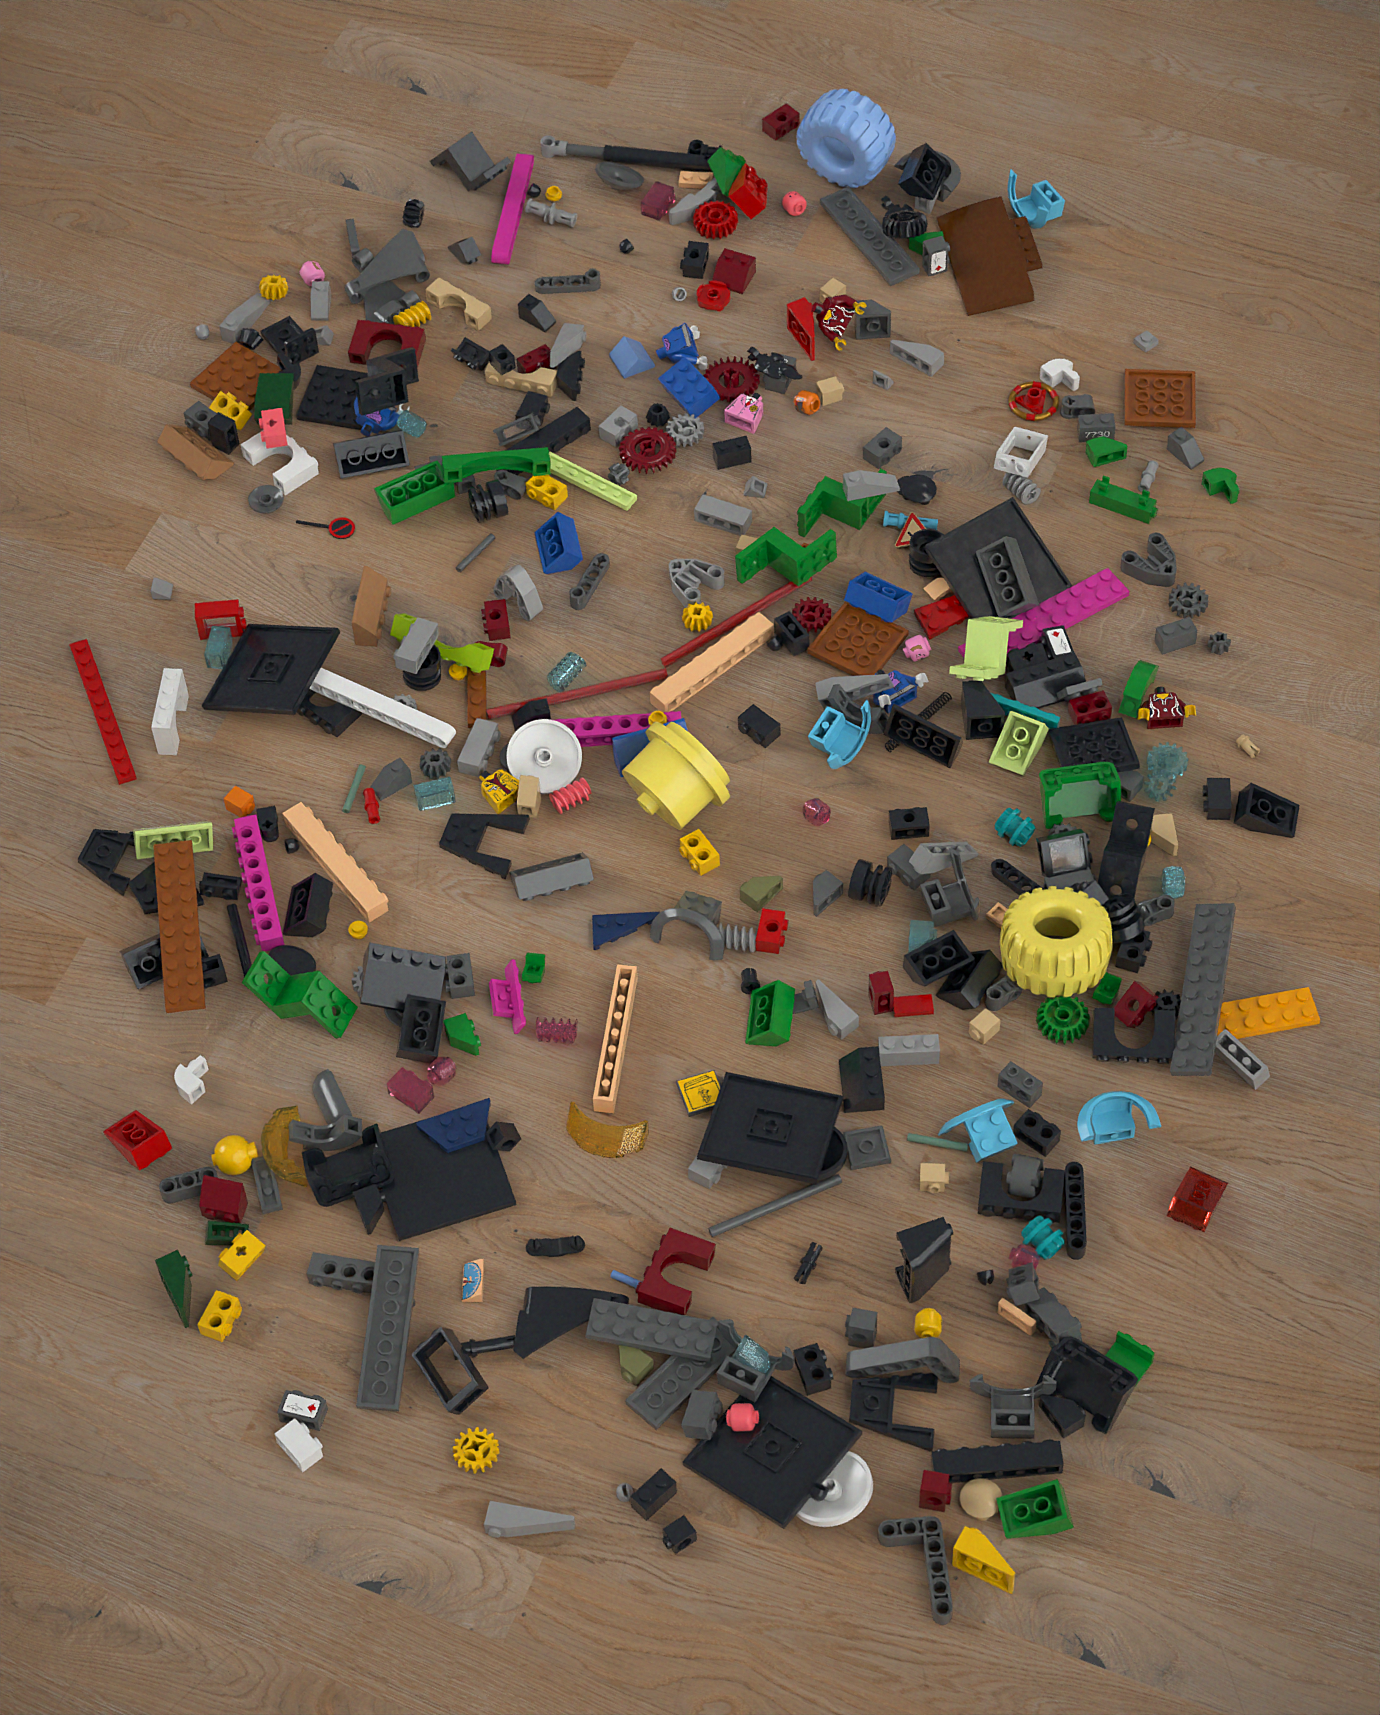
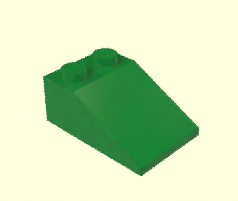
(725, 168)
(1035, 1511)

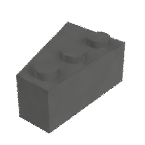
(1053, 1318)

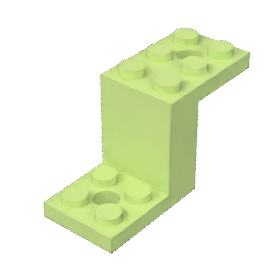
(986, 648)

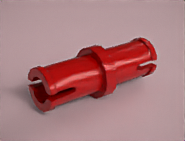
(371, 806)

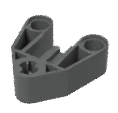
(1157, 569)

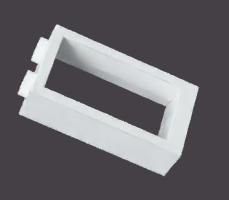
(1019, 438)

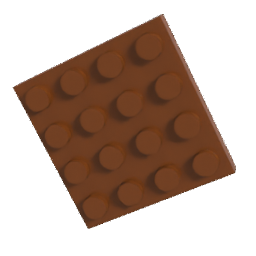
(234, 372)
(1160, 398)
(857, 641)

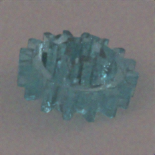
(1168, 758)

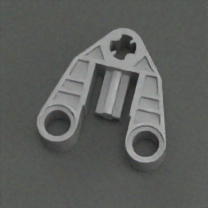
(687, 575)
(519, 584)

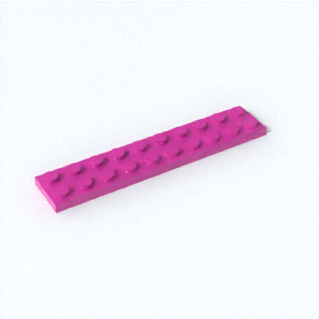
(1066, 608)

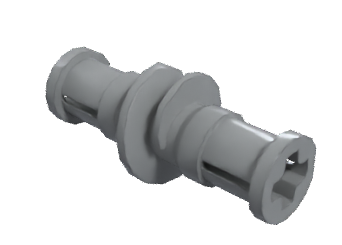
(551, 213)

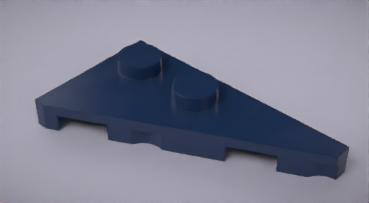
(613, 926)

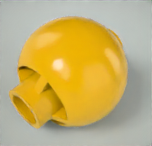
(234, 1155)

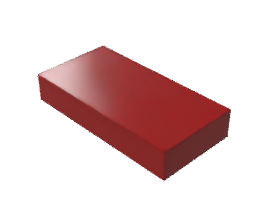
(913, 1005)

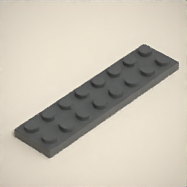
(868, 236)
(388, 1328)

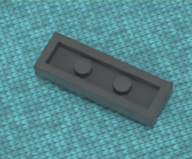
(266, 1186)

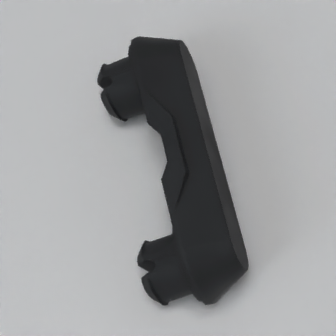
(555, 1247)

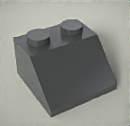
(874, 321)

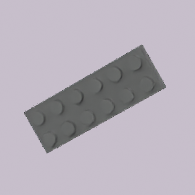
(651, 1330)
(674, 1382)

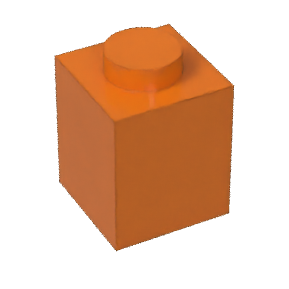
(239, 802)

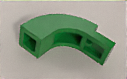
(1136, 687)

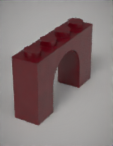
(370, 333)
(674, 1248)

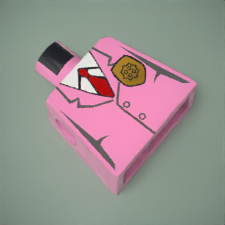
(745, 412)

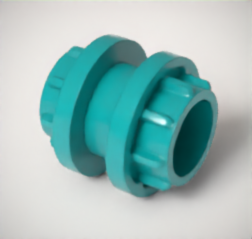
(1015, 827)
(1043, 1237)

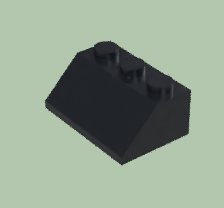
(923, 173)
(308, 907)
(937, 959)
(969, 984)
(862, 1080)

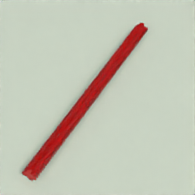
(734, 620)
(584, 691)

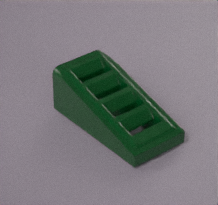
(222, 1226)

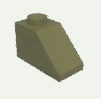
(760, 891)
(634, 1364)

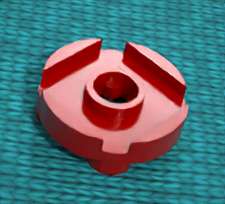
(717, 303)

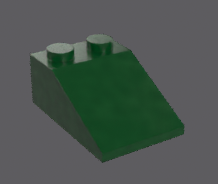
(275, 392)
(176, 1279)

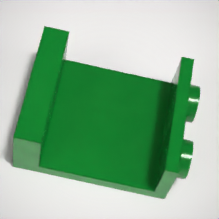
(1131, 1354)

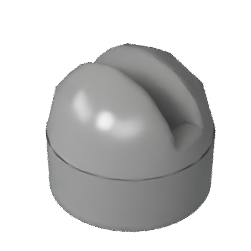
(681, 294)
(202, 332)
(619, 1492)

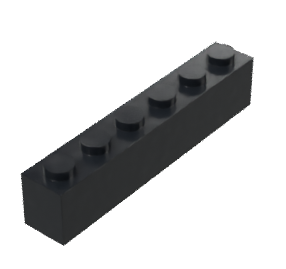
(556, 434)
(999, 1461)

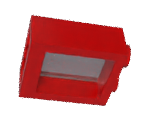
(220, 613)

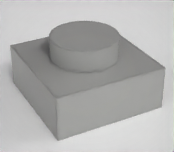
(1146, 341)

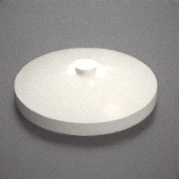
(546, 752)
(848, 1494)

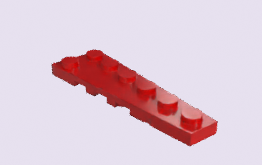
(940, 615)

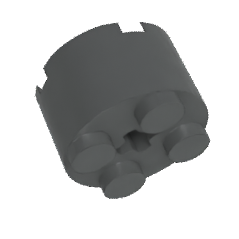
(1025, 1176)

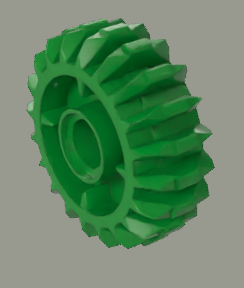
(1070, 1028)

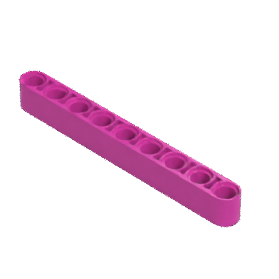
(512, 209)

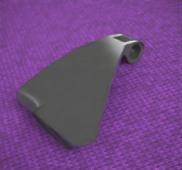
(397, 259)
(383, 299)

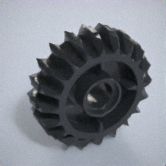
(904, 224)

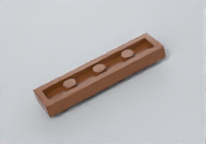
(476, 696)

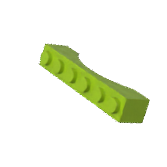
(472, 655)

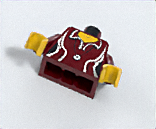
(835, 316)
(1165, 710)

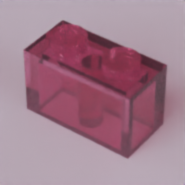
(657, 201)
(410, 1090)

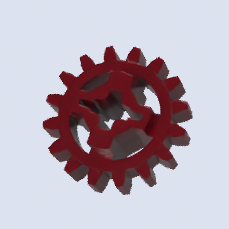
(812, 613)

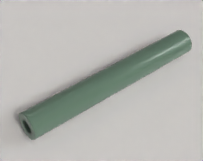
(354, 788)
(937, 1142)

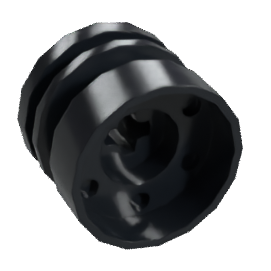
(484, 502)
(919, 560)
(428, 674)
(874, 884)
(1124, 917)

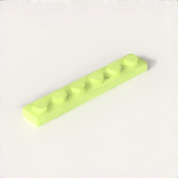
(591, 482)

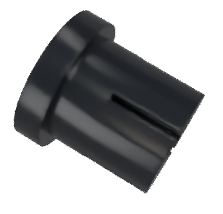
(749, 980)

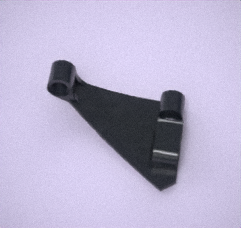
(553, 1312)

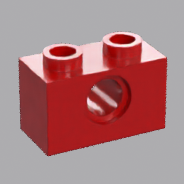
(771, 921)

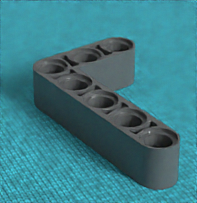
(905, 1356)
(932, 1559)

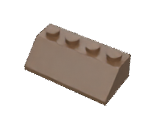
(194, 451)
(370, 608)

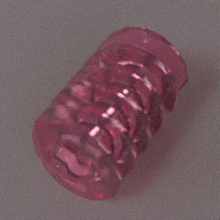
(556, 1030)

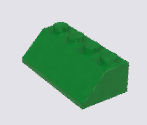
(414, 492)

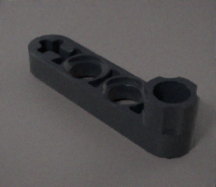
(1008, 871)

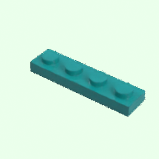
(1008, 705)

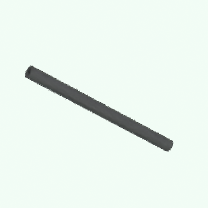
(775, 1205)

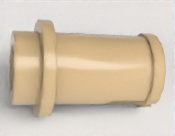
(1244, 743)

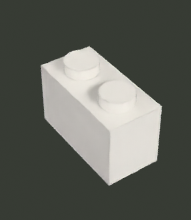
(299, 1445)

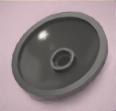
(619, 176)

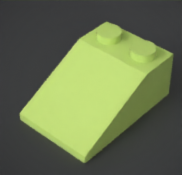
(1018, 743)

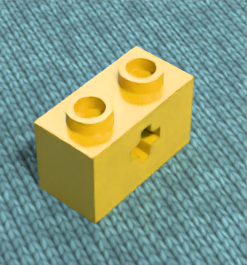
(235, 1265)

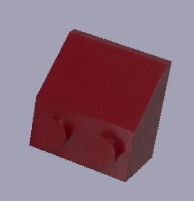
(735, 270)
(222, 1199)

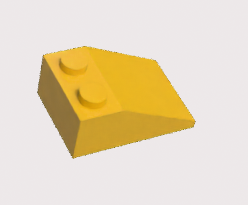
(979, 1558)

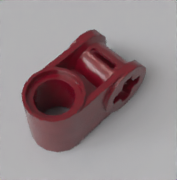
(499, 653)

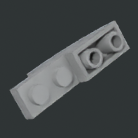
(686, 207)

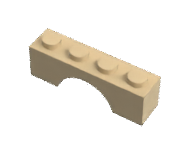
(444, 294)
(541, 381)

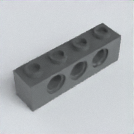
(342, 1266)

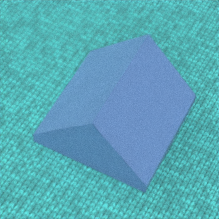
(630, 357)

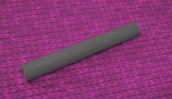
(464, 563)

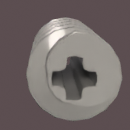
(1021, 487)
(738, 938)

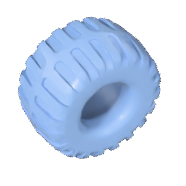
(846, 138)

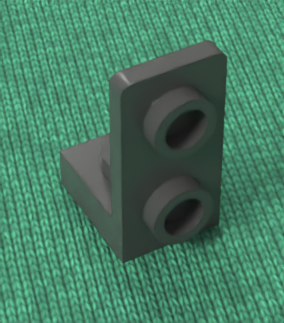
(806, 1000)

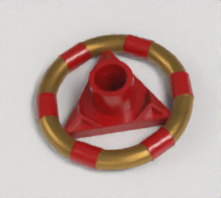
(1033, 401)

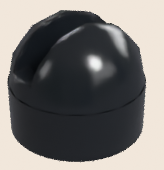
(534, 190)
(626, 246)
(775, 644)
(291, 845)
(986, 1276)
(818, 1492)

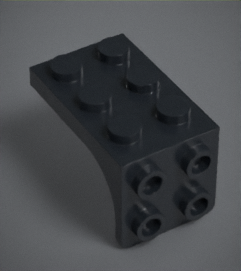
(291, 339)

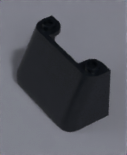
(339, 1175)
(925, 1257)
(1089, 1380)

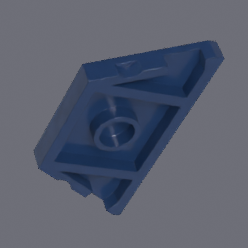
(459, 1126)

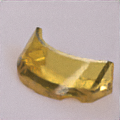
(605, 1139)
(275, 1144)

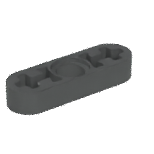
(352, 235)

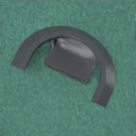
(950, 179)
(951, 900)
(698, 911)
(741, 1377)
(1012, 1408)

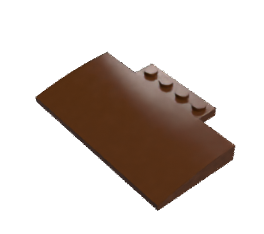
(990, 255)

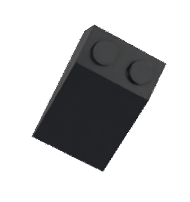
(1266, 812)

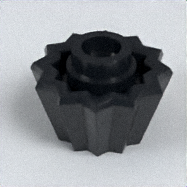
(250, 338)
(657, 415)

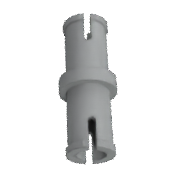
(1148, 476)

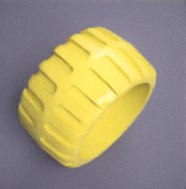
(1050, 964)

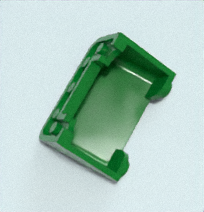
(1079, 792)

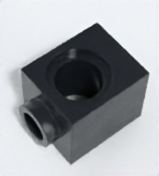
(502, 359)
(503, 1136)
(679, 1535)

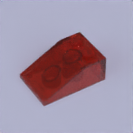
(1196, 1199)

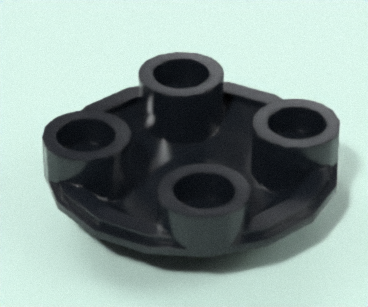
(919, 489)

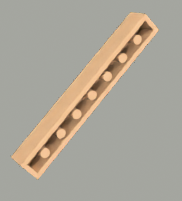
(712, 663)
(335, 861)
(615, 1039)

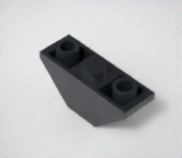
(570, 374)

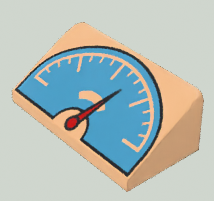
(473, 1281)

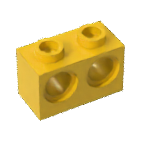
(231, 408)
(547, 491)
(702, 850)
(215, 1315)

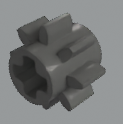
(618, 473)
(1219, 643)

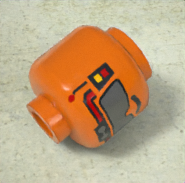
(806, 402)

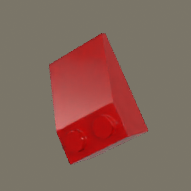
(801, 325)
(138, 1139)

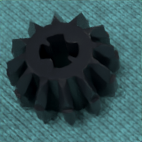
(413, 213)
(1167, 1001)

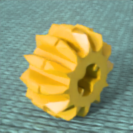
(273, 287)
(697, 617)

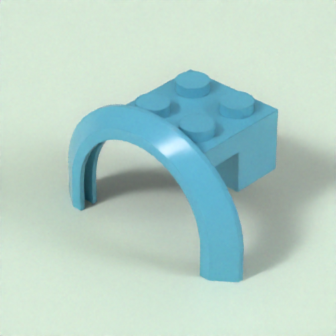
(1039, 206)
(839, 737)
(1110, 1117)
(986, 1128)

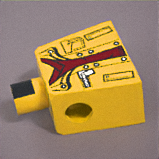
(499, 789)

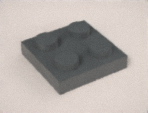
(1076, 690)

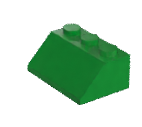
(770, 1014)

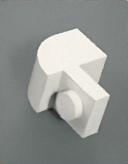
(1059, 371)
(188, 1080)

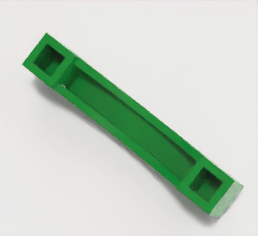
(528, 460)

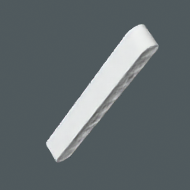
(383, 708)

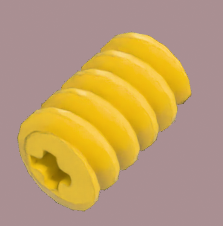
(413, 315)

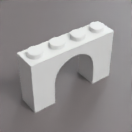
(289, 477)
(171, 697)

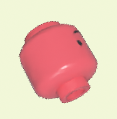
(794, 203)
(742, 1417)

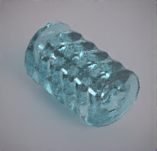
(565, 671)

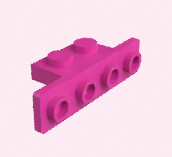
(507, 997)

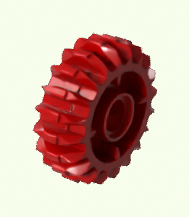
(715, 219)

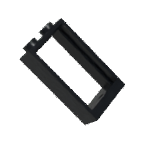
(470, 1392)

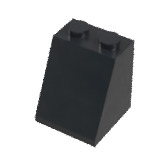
(980, 712)

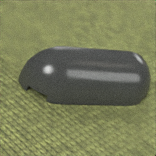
(329, 1097)

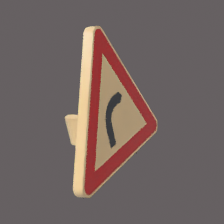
(911, 526)

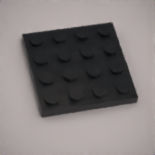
(331, 397)
(1095, 743)

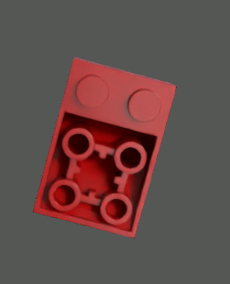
(749, 191)

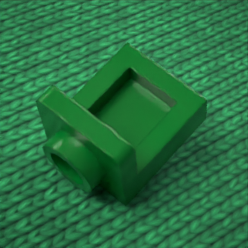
(534, 968)
(1107, 989)

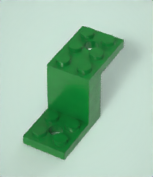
(831, 501)
(786, 556)
(300, 994)

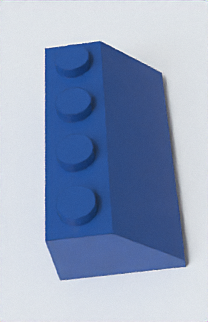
(630, 745)

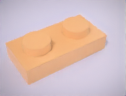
(694, 179)

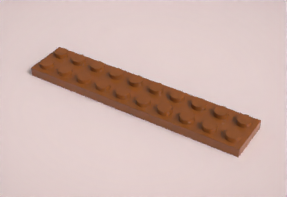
(179, 927)

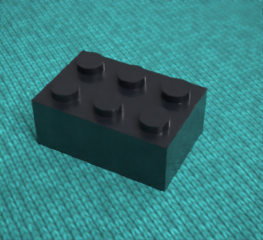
(420, 1028)

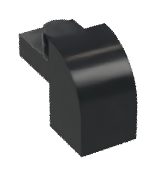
(286, 365)

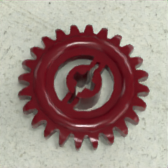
(731, 373)
(647, 456)

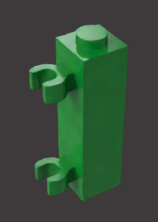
(1123, 501)

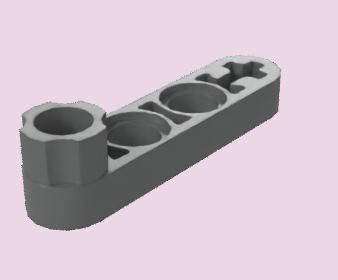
(591, 277)
(579, 602)

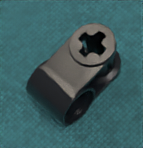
(268, 823)

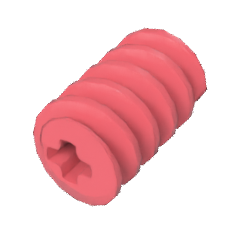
(570, 794)

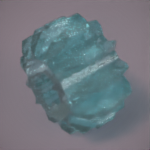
(411, 423)
(1154, 782)
(1173, 881)

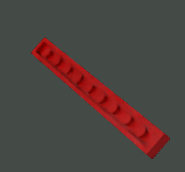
(103, 712)

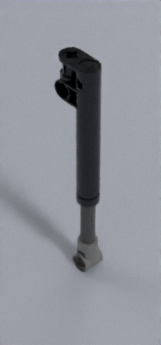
(695, 159)

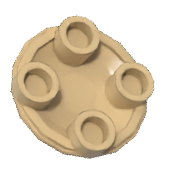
(979, 1498)

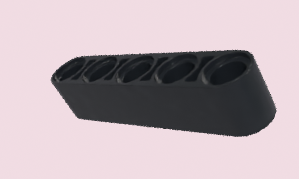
(1072, 1218)

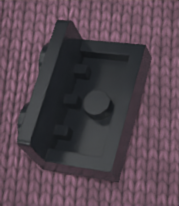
(472, 354)
(220, 886)

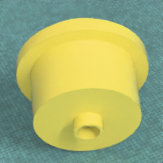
(676, 775)

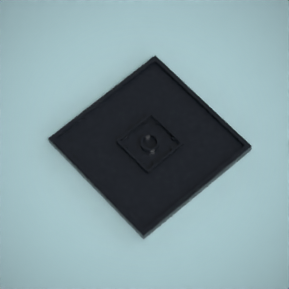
(959, 565)
(271, 669)
(770, 1128)
(441, 1187)
(780, 1457)

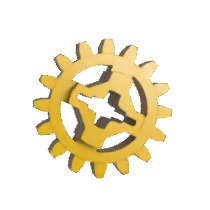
(474, 1459)

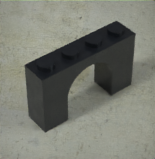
(332, 719)
(1108, 1047)
(996, 1203)

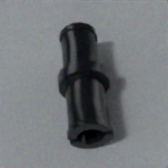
(808, 1263)

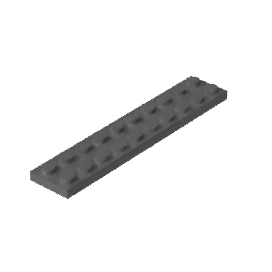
(1203, 990)

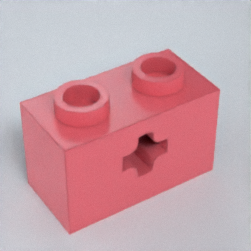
(274, 428)

